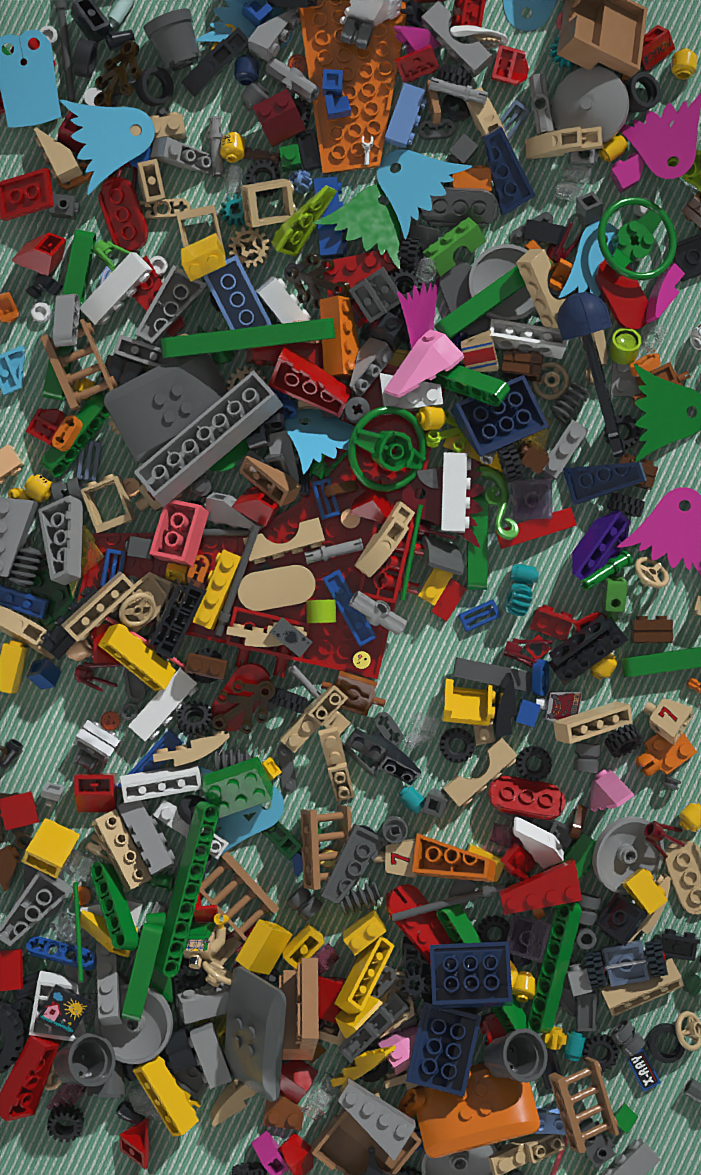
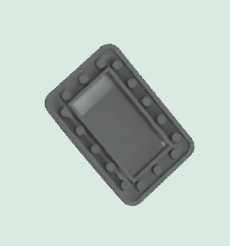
(164, 402)
(255, 1032)

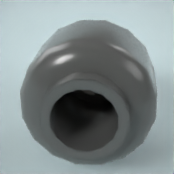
(253, 95)

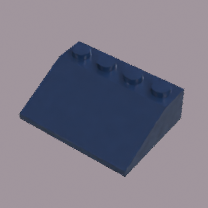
(497, 426)
(471, 975)
(444, 1049)

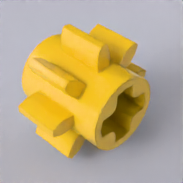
(83, 385)
(554, 1038)

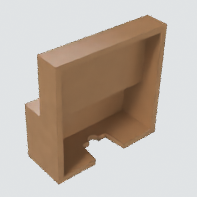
(603, 33)
(301, 1016)
(345, 1146)

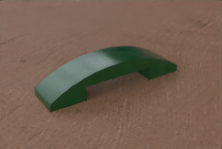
(280, 837)

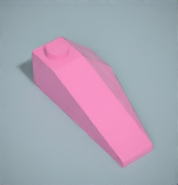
(427, 357)
(404, 1044)

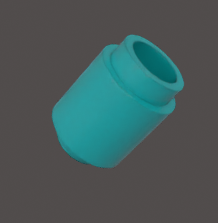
(524, 574)
(411, 799)
(574, 1045)

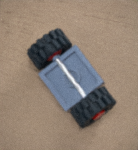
(626, 963)

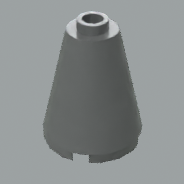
(113, 1087)

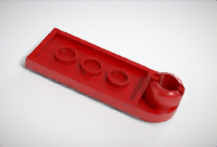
(420, 929)

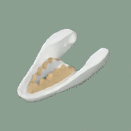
(488, 38)

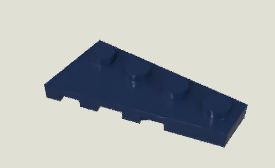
(507, 174)
(599, 480)

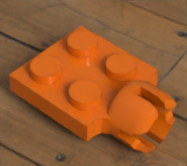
(663, 755)

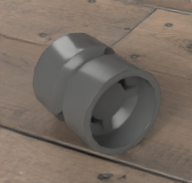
(357, 33)
(73, 488)
(587, 757)
(394, 829)
(304, 903)
(589, 905)
(629, 1041)

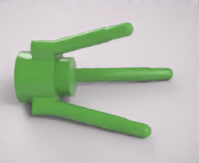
(104, 252)

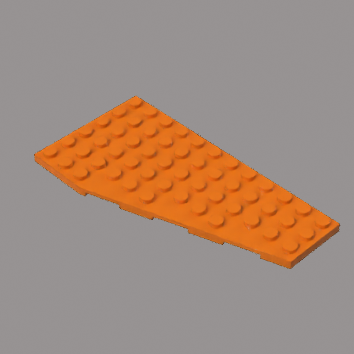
(367, 82)

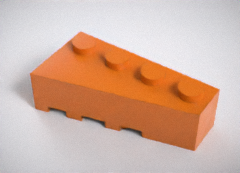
(342, 351)
(447, 861)

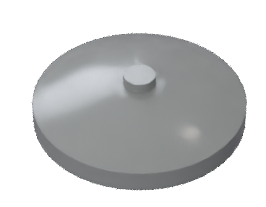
(591, 101)
(490, 267)
(622, 851)
(143, 1040)
(463, 1163)

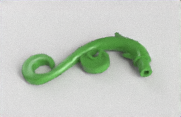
(502, 501)

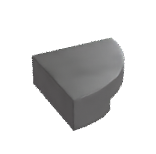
(428, 478)

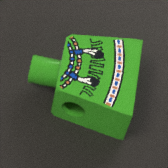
(614, 588)

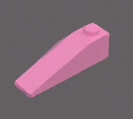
(608, 791)

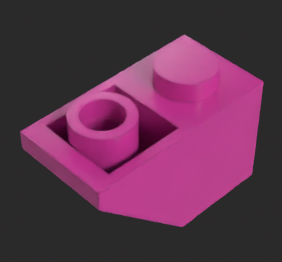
(414, 37)
(627, 173)
(269, 1154)

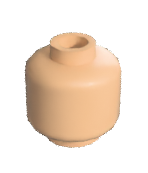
(81, 650)

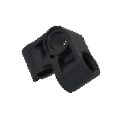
(261, 435)
(411, 954)

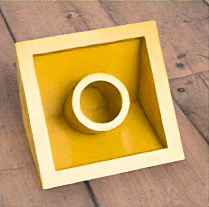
(351, 1023)

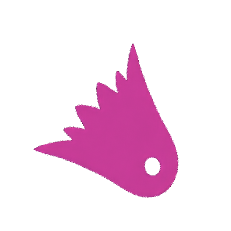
(659, 141)
(419, 311)
(672, 530)

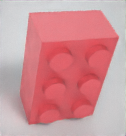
(179, 532)

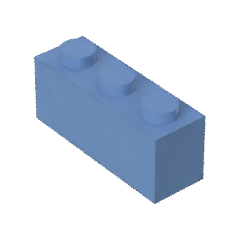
(406, 116)

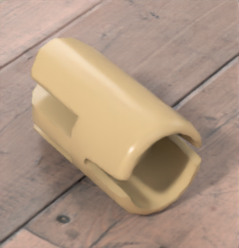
(95, 849)

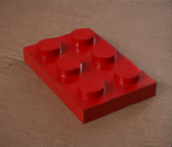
(26, 194)

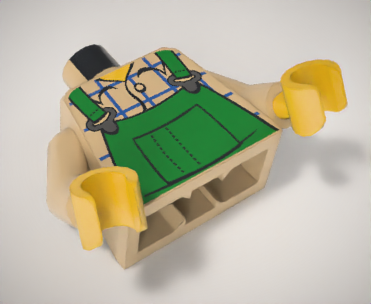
(204, 940)

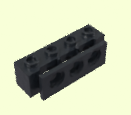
(177, 622)
(596, 651)

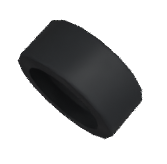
(85, 58)
(167, 86)
(652, 88)
(653, 1034)

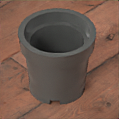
(174, 39)
(526, 1059)
(95, 1067)

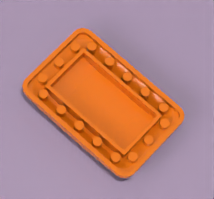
(486, 1115)

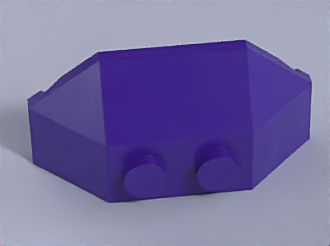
(600, 544)

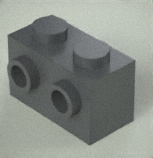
(597, 1147)

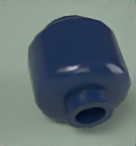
(246, 70)

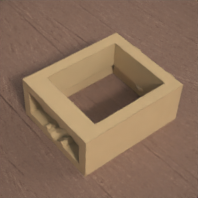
(250, 203)
(198, 212)
(96, 518)

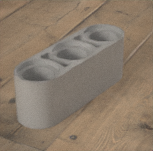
(66, 320)

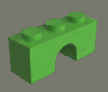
(465, 234)

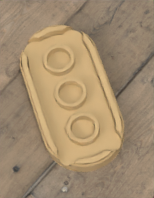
(276, 587)
(685, 873)

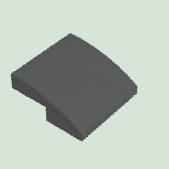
(375, 294)
(442, 555)

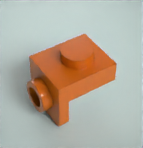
(560, 275)
(8, 308)

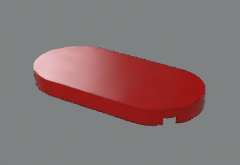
(123, 214)
(622, 296)
(247, 673)
(526, 798)

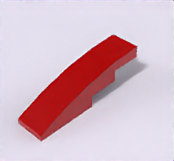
(540, 527)

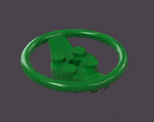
(640, 234)
(381, 448)

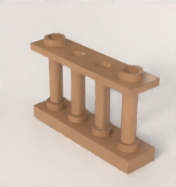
(67, 380)
(311, 839)
(254, 891)
(566, 1102)

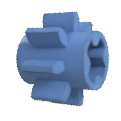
(301, 181)

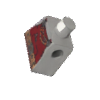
(560, 704)

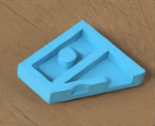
(12, 370)

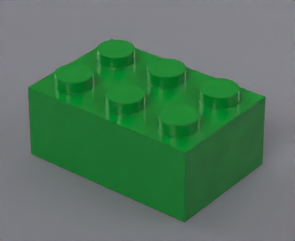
(238, 787)

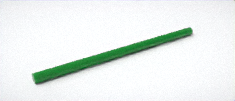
(411, 552)
(78, 931)

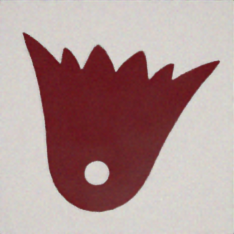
(433, 500)

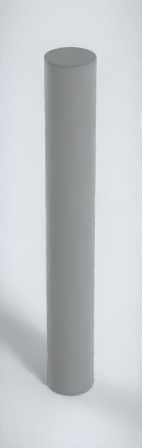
(304, 681)

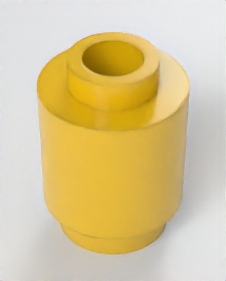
(613, 148)

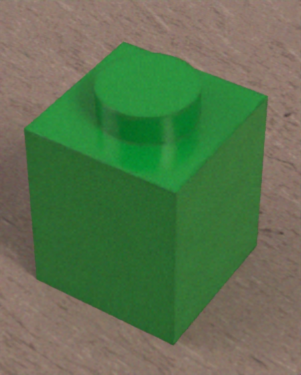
(290, 158)

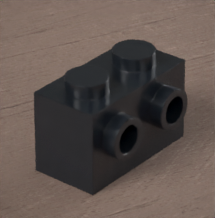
(90, 19)

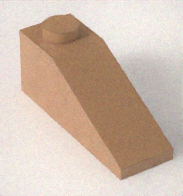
(271, 481)

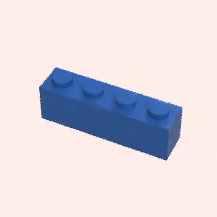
(330, 240)

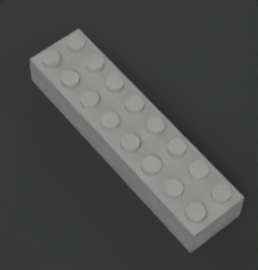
(208, 438)

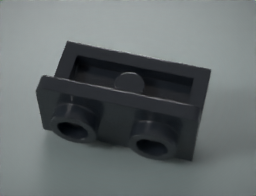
(679, 945)

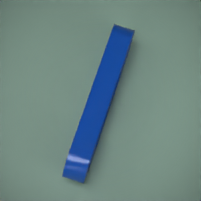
(60, 955)

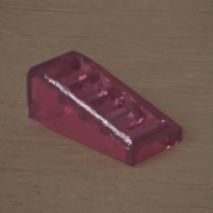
(76, 1090)

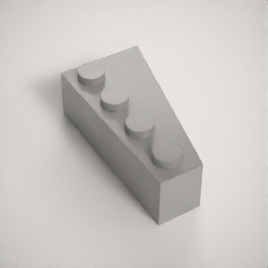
(15, 521)
(147, 836)
(381, 1120)

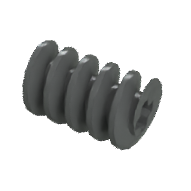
(569, 401)
(353, 403)
(26, 565)
(223, 760)
(360, 897)

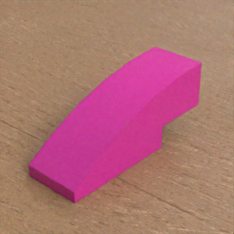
(663, 292)

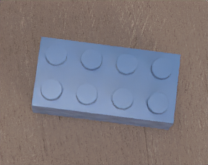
(236, 296)

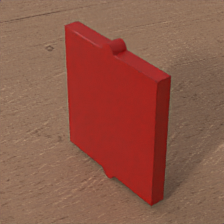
(18, 810)

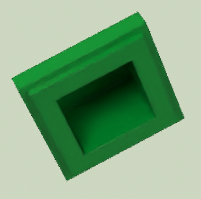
(625, 1118)

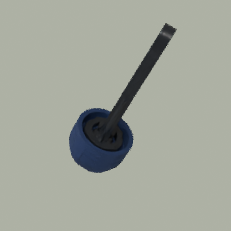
(582, 316)

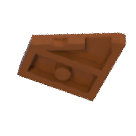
(283, 1114)

